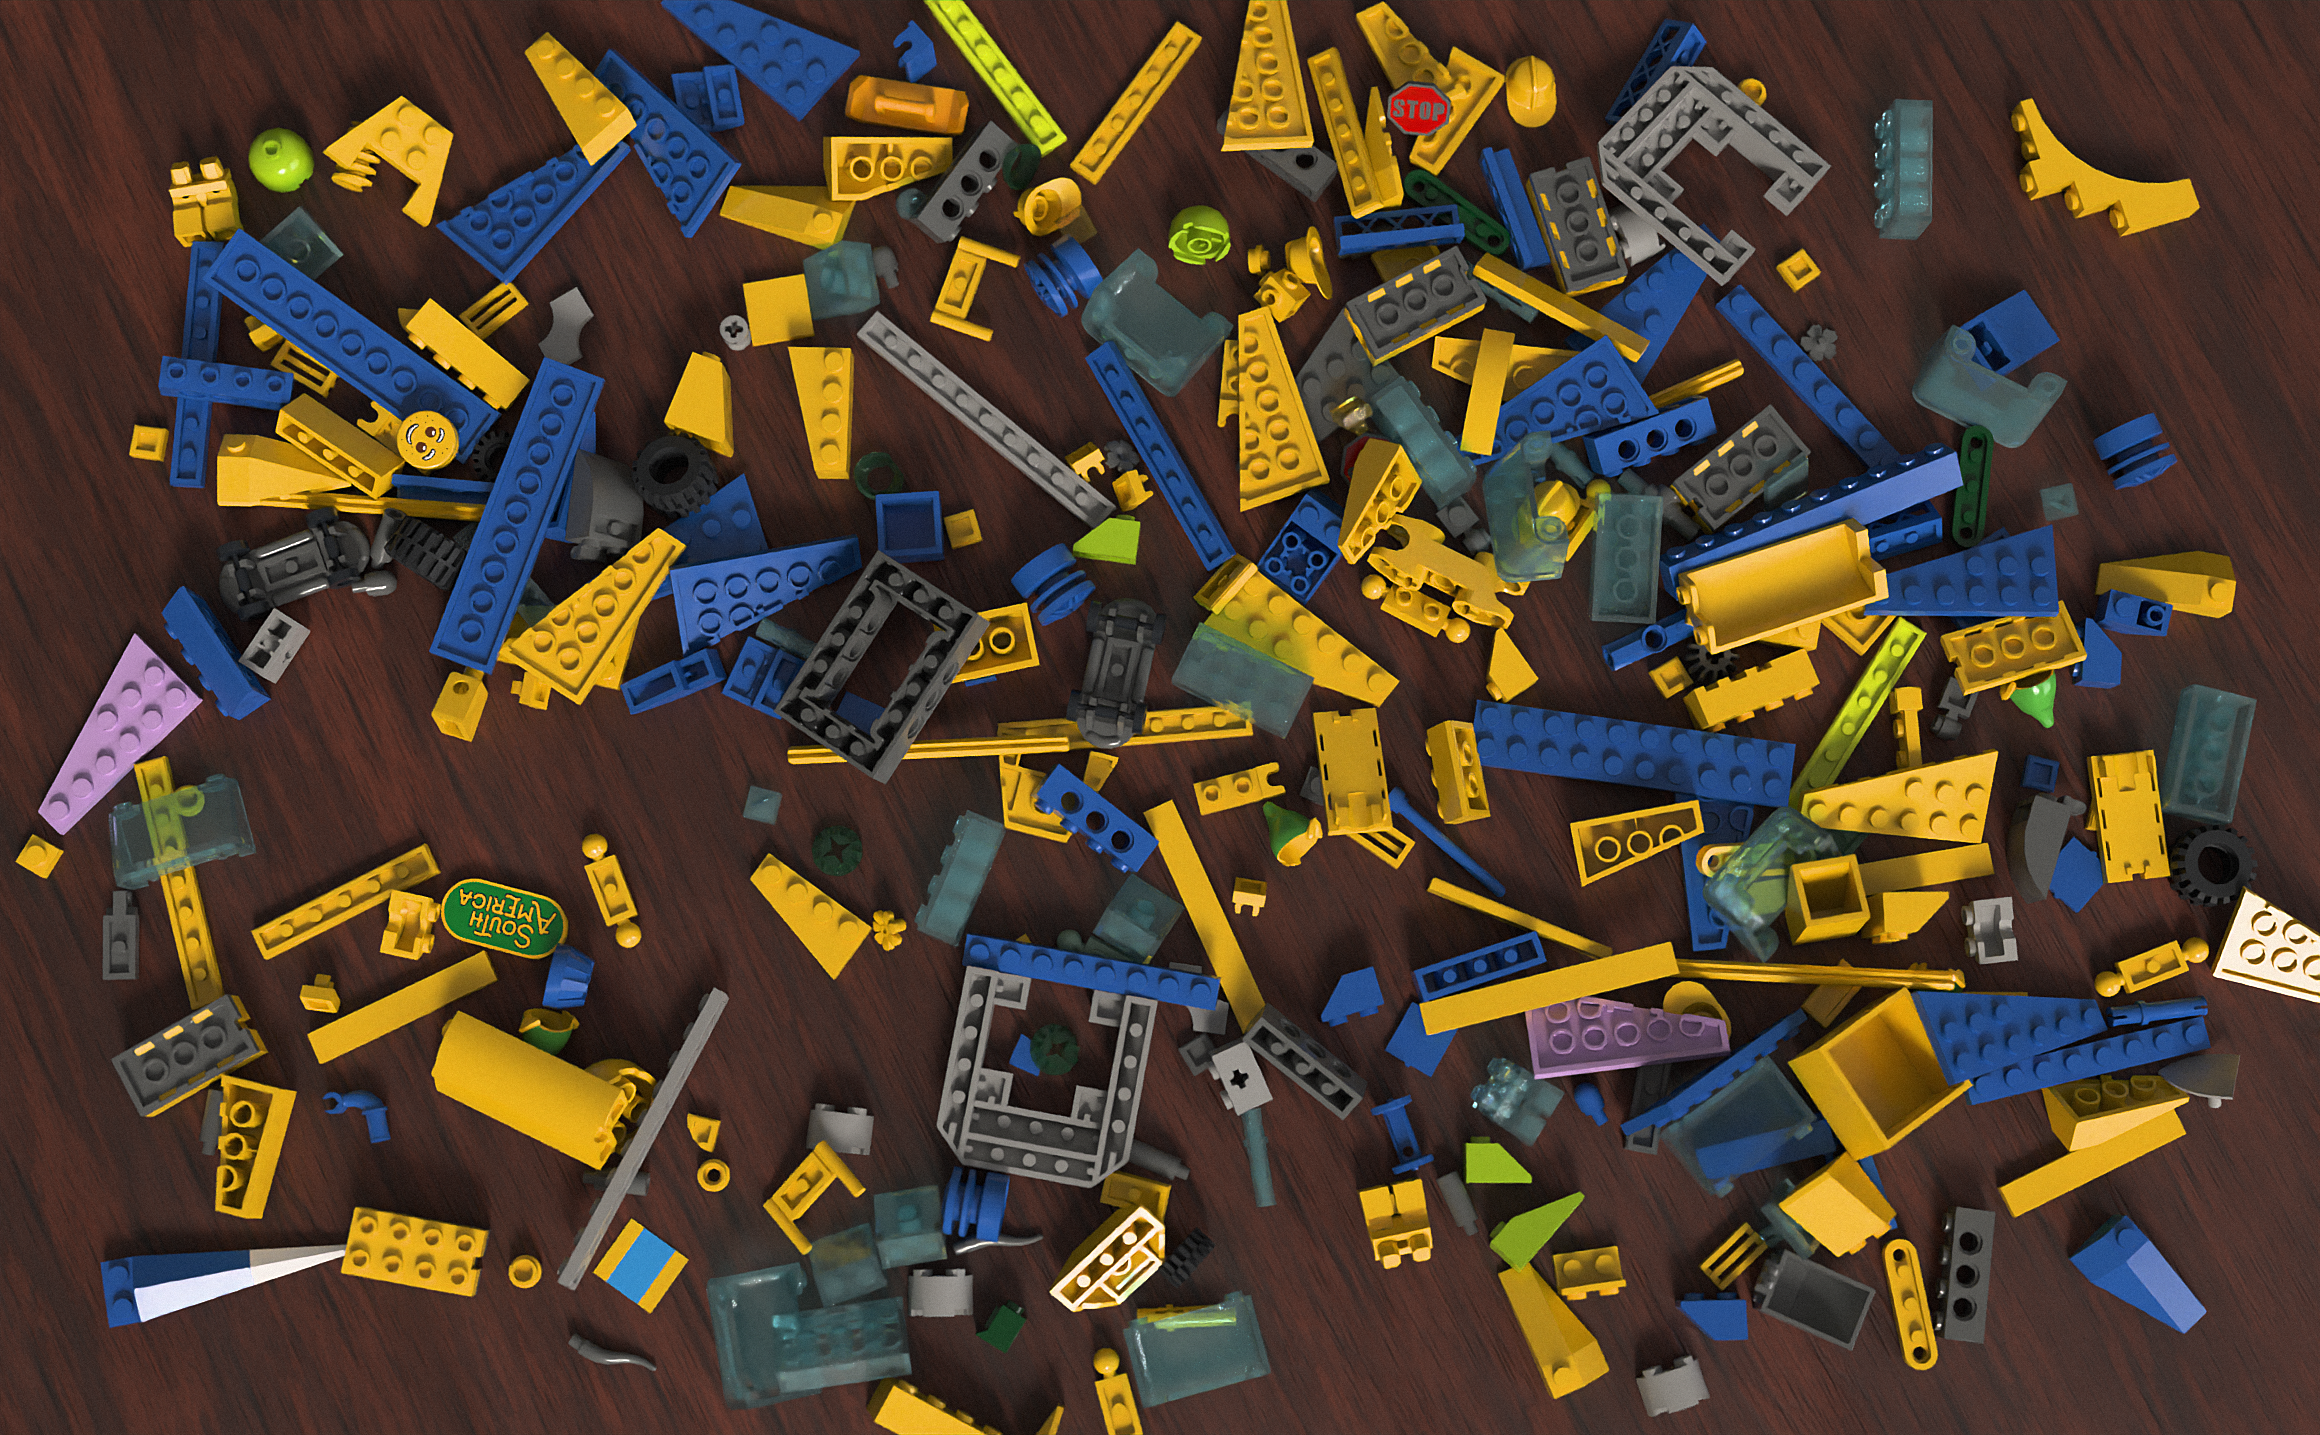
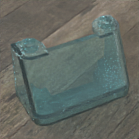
(1151, 327)
(1978, 396)
(1521, 541)
(178, 831)
(1755, 879)
(1738, 1127)
(743, 1332)
(1196, 1350)

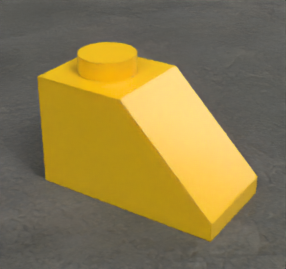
(1507, 669)

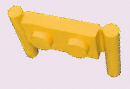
(962, 285)
(805, 1187)

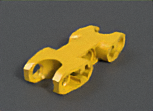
(1430, 562)

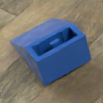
(2010, 334)
(1305, 547)

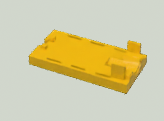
(2012, 650)
(1352, 772)
(2130, 816)

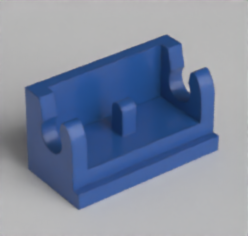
(921, 54)

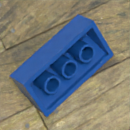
(214, 654)

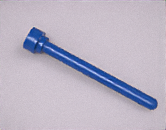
(1399, 803)

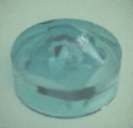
(908, 202)

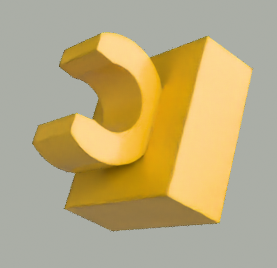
(1084, 458)
(1130, 490)
(532, 691)
(1249, 893)
(321, 995)

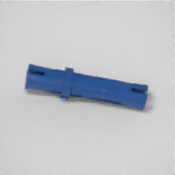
(2144, 1012)

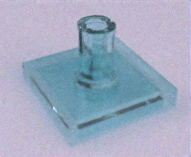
(1784, 1226)

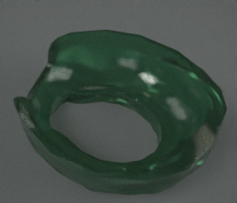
(1025, 171)
(870, 462)

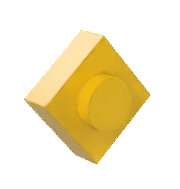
(39, 856)

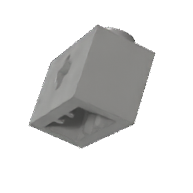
(274, 646)
(1253, 1088)

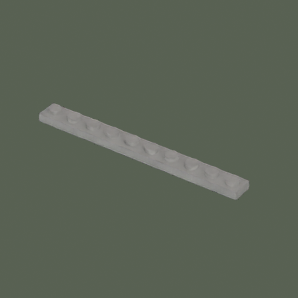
(986, 421)
(636, 1149)

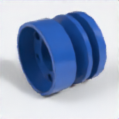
(1065, 274)
(2134, 451)
(1056, 588)
(975, 1204)

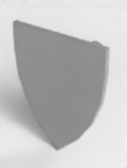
(2204, 1076)

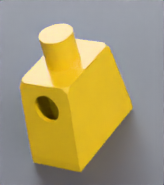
(461, 704)

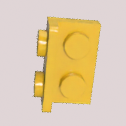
(1588, 1271)

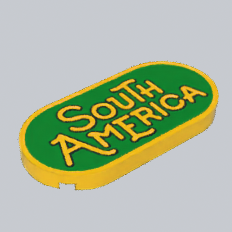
(504, 918)

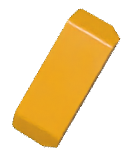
(907, 106)

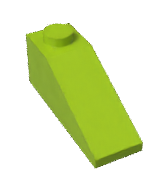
(1530, 1231)

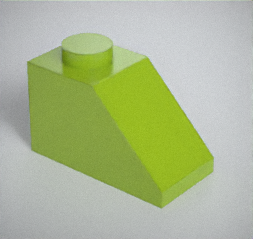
(1111, 541)
(1491, 1164)

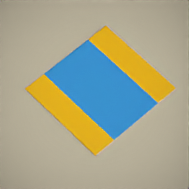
(640, 1266)

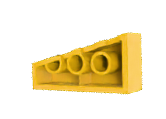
(585, 104)
(1751, 691)
(1628, 837)
(250, 1143)
(909, 1412)

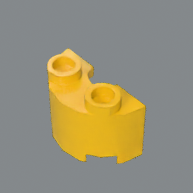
(410, 925)

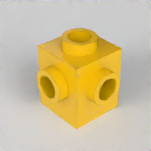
(1281, 293)

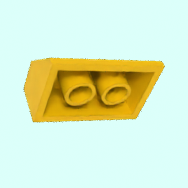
(1004, 646)
(1457, 772)
(1899, 914)

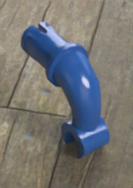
(371, 1107)

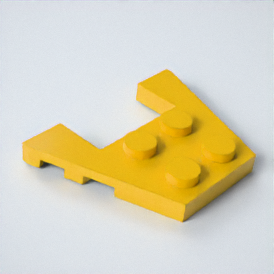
(409, 143)
(1019, 783)

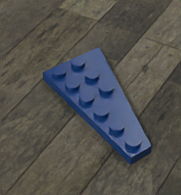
(744, 588)
(1993, 1031)

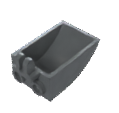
(603, 509)
(2036, 842)
(1812, 1298)

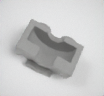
(1637, 237)
(1990, 930)
(842, 1131)
(940, 1294)
(1672, 1388)

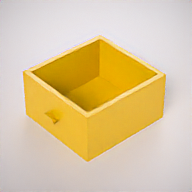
(1876, 1075)

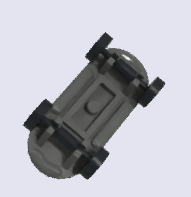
(293, 567)
(1117, 671)

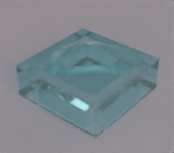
(2059, 502)
(762, 805)

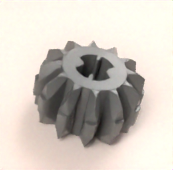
(1715, 670)

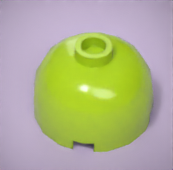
(280, 159)
(1199, 234)

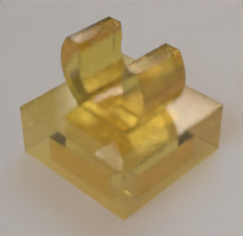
(1352, 414)

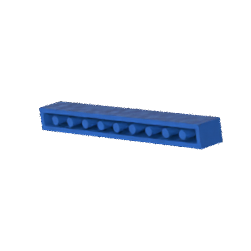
(1864, 498)

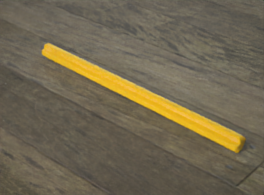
(369, 505)
(948, 748)
(1815, 974)

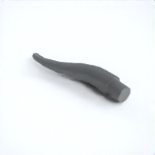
(971, 1244)
(597, 1354)

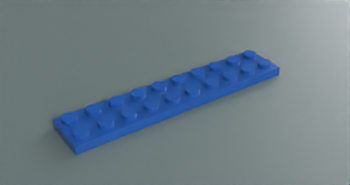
(345, 340)
(517, 516)
(1634, 754)

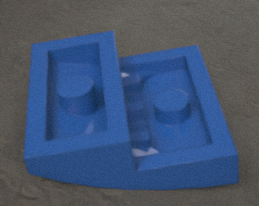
(709, 97)
(761, 676)

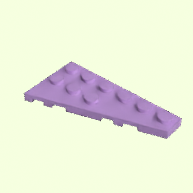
(129, 720)
(1613, 1035)

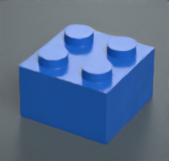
(910, 526)

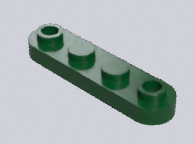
(1477, 224)
(1971, 499)

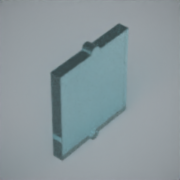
(1786, 485)

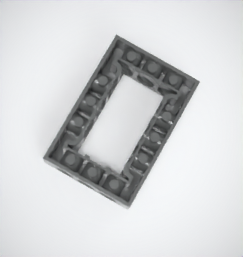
(844, 644)

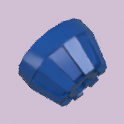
(568, 978)

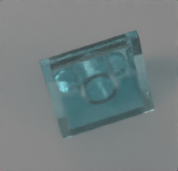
(303, 243)
(841, 280)
(1138, 919)
(909, 1227)
(847, 1265)

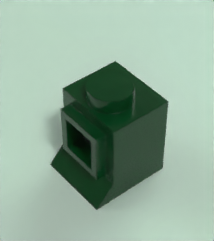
(1003, 1325)

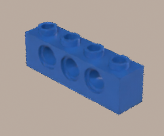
(225, 383)
(1604, 444)
(1138, 841)
(1478, 967)

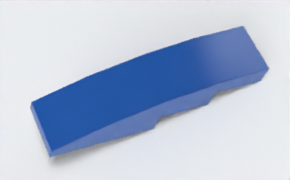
(1814, 1143)

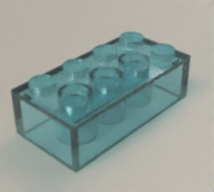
(1904, 169)
(1430, 449)
(1625, 557)
(1242, 680)
(2206, 755)
(961, 878)
(841, 1345)

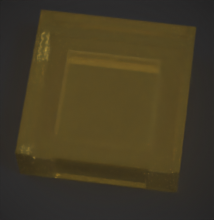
(1076, 224)

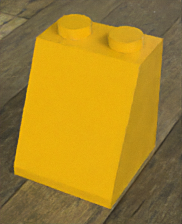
(704, 404)
(1825, 900)
(1839, 1206)

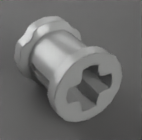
(742, 338)

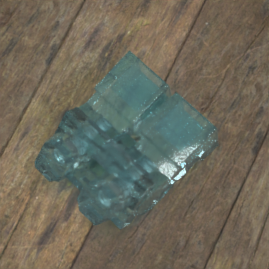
(1504, 1093)

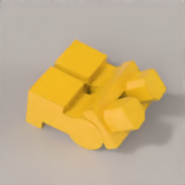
(204, 202)
(1399, 1233)

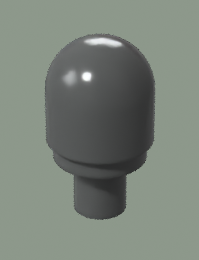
(885, 265)
(376, 583)

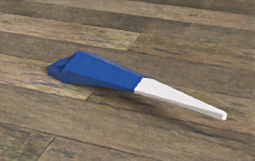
(160, 1284)

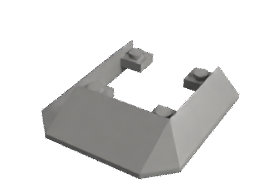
(1715, 113)
(1029, 1142)

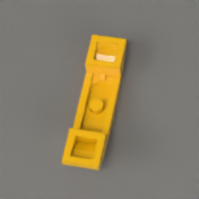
(1487, 391)

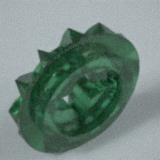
(851, 855)
(1041, 1045)

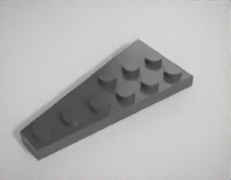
(1335, 374)

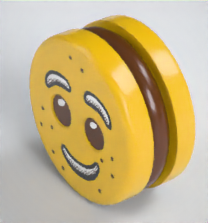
(428, 440)

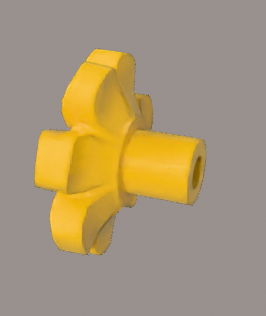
(888, 929)

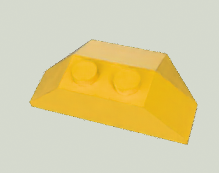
(1112, 1260)

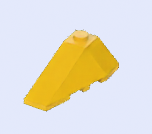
(872, 165)

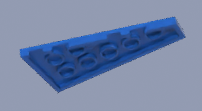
(773, 54)
(672, 146)
(527, 212)
(1652, 306)
(1575, 399)
(719, 530)
(1990, 580)
(1722, 823)
(1716, 1075)

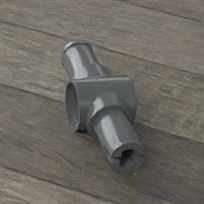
(1672, 510)

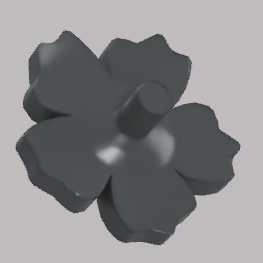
(1819, 343)
(1121, 455)

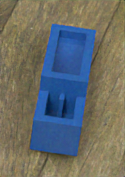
(673, 681)

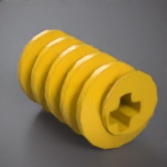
(354, 177)

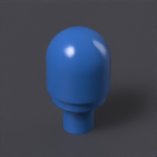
(1590, 1102)

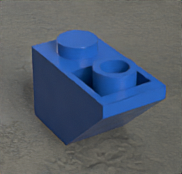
(2132, 614)
(2103, 658)
(1353, 994)
(1716, 1318)

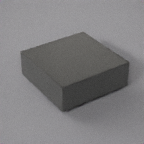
(1196, 1053)

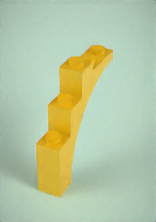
(2088, 190)

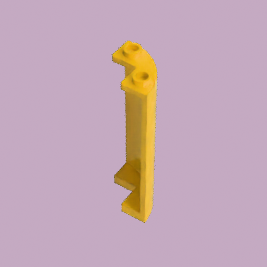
(1781, 586)
(528, 1089)

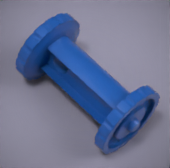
(1401, 1134)

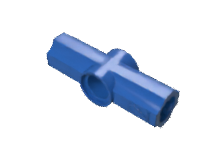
(1634, 647)

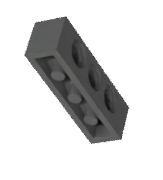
(1308, 181)
(929, 214)
(1305, 1061)
(1974, 1291)

